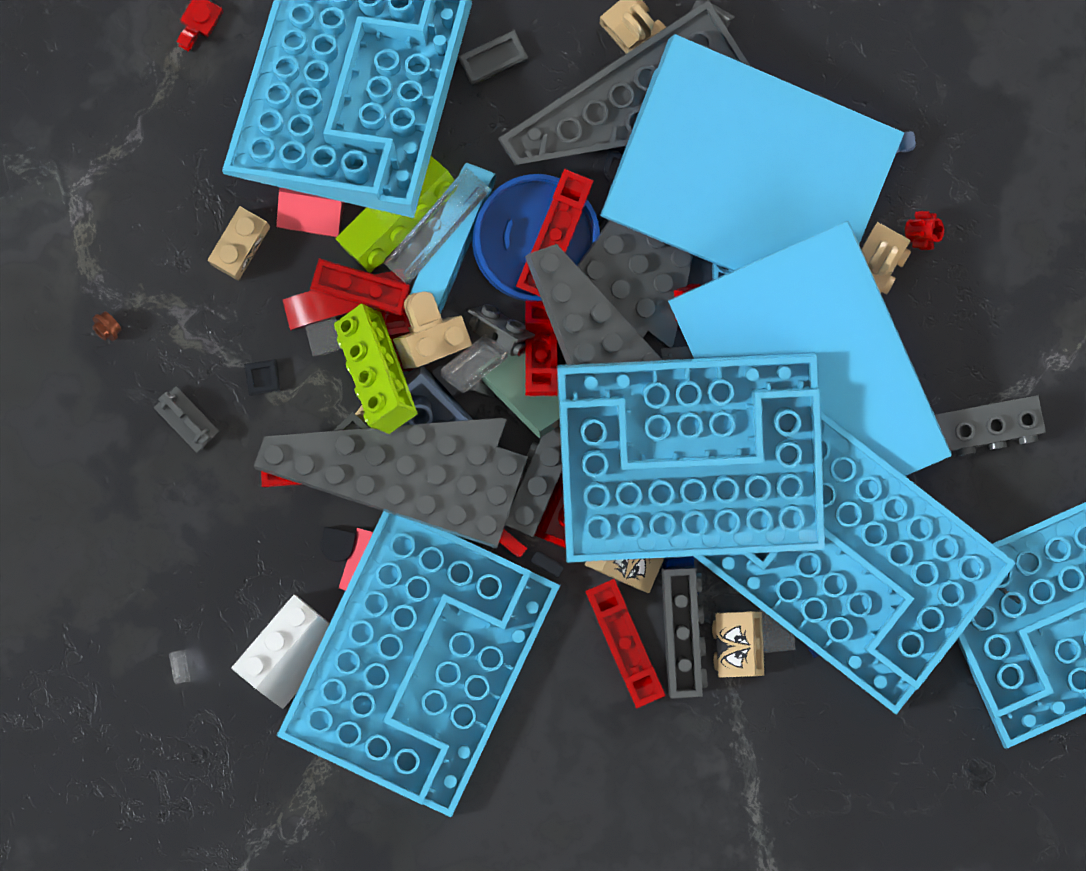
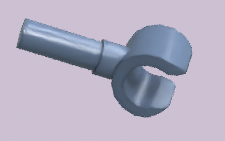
(907, 143)

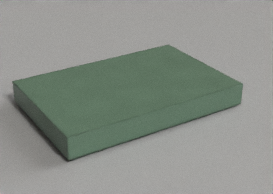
(508, 383)

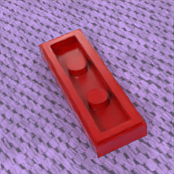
(359, 287)

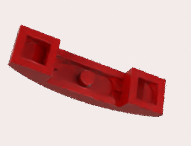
(560, 220)
(317, 307)
(540, 352)
(625, 643)

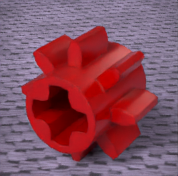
(924, 230)

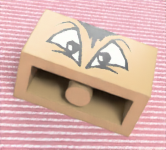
(239, 243)
(633, 572)
(738, 644)

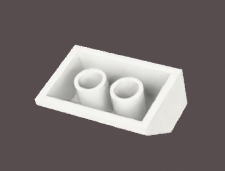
(283, 652)

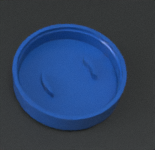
(509, 228)

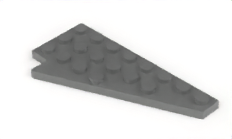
(605, 106)
(638, 278)
(581, 316)
(426, 473)

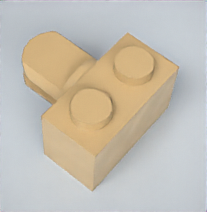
(630, 23)
(883, 252)
(429, 334)

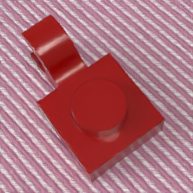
(199, 18)

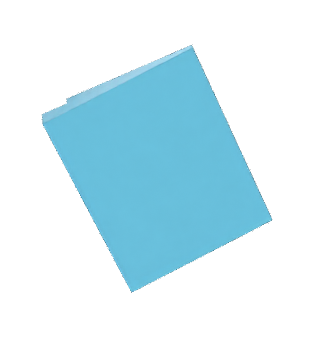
(348, 98)
(743, 160)
(825, 304)
(691, 457)
(887, 587)
(1034, 652)
(418, 661)

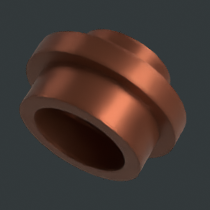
(106, 326)

